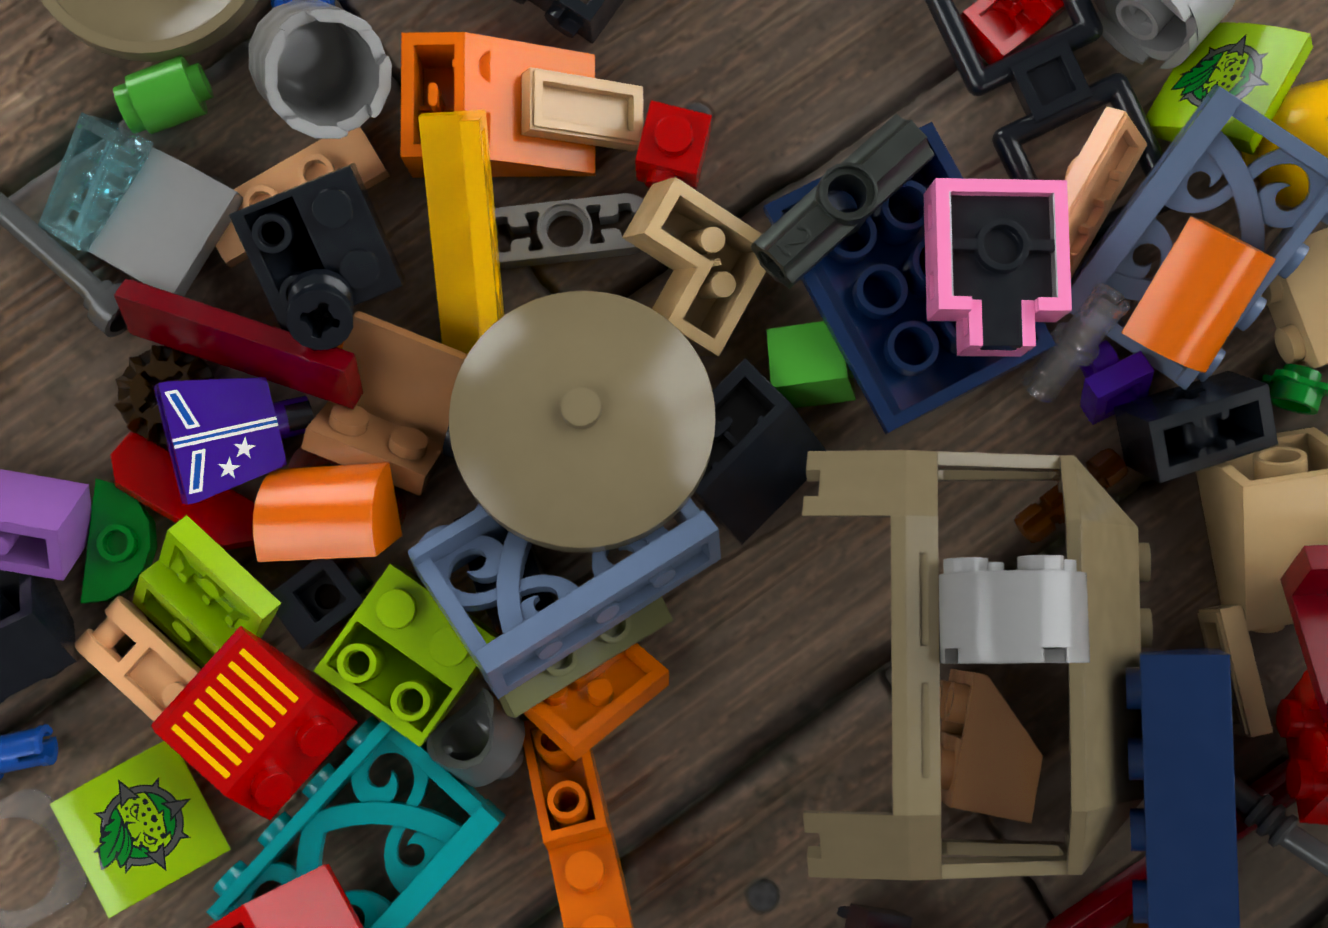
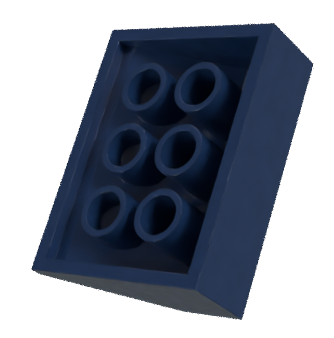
(876, 304)
(1186, 789)

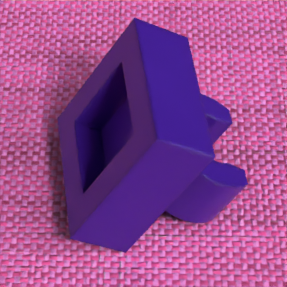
(1113, 382)

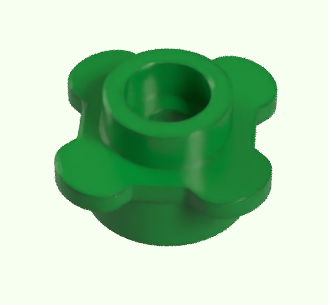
(1296, 389)

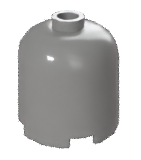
(319, 67)

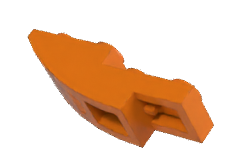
(577, 835)

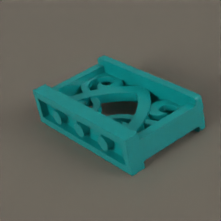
(444, 840)

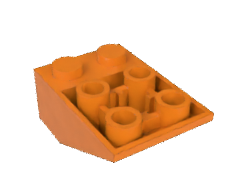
(486, 74)

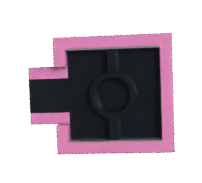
(997, 260)

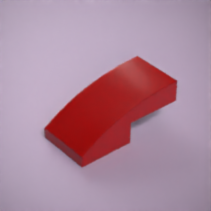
(1006, 25)

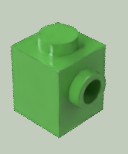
(808, 365)

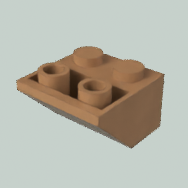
(985, 750)

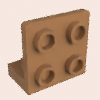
(401, 408)

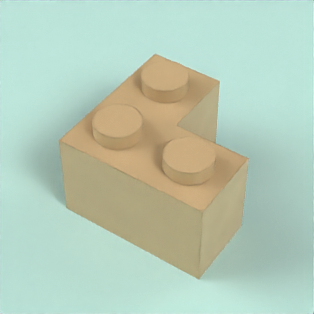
(708, 257)

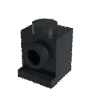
(301, 603)

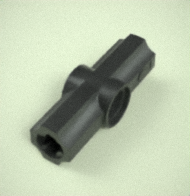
(868, 175)

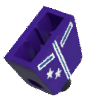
(226, 432)

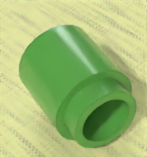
(163, 95)

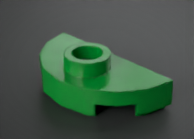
(119, 544)

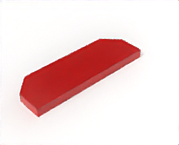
(148, 476)

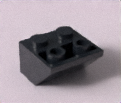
(318, 227)
(755, 453)

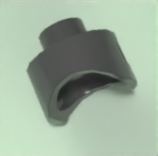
(479, 742)

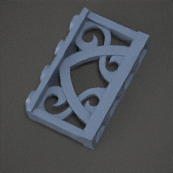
(1207, 149)
(582, 613)

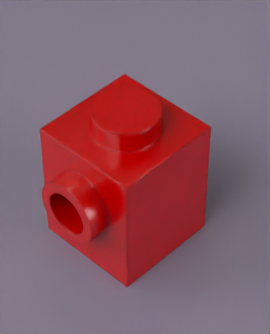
(672, 144)

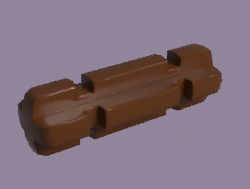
(1039, 520)

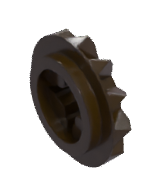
(136, 390)

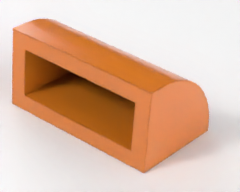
(1198, 295)
(325, 513)

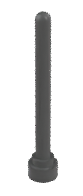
(97, 294)

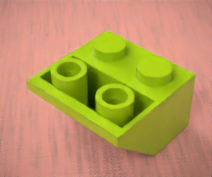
(402, 656)

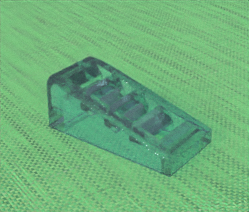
(99, 159)

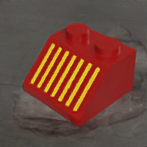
(255, 723)

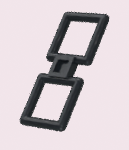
(1046, 85)

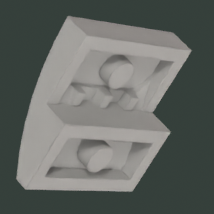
(166, 224)

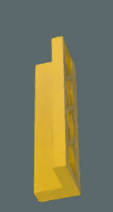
(462, 224)

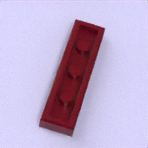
(238, 343)

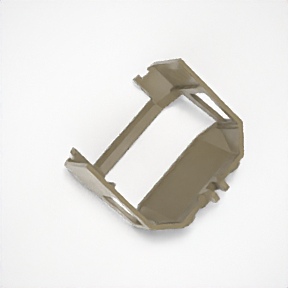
(1105, 547)

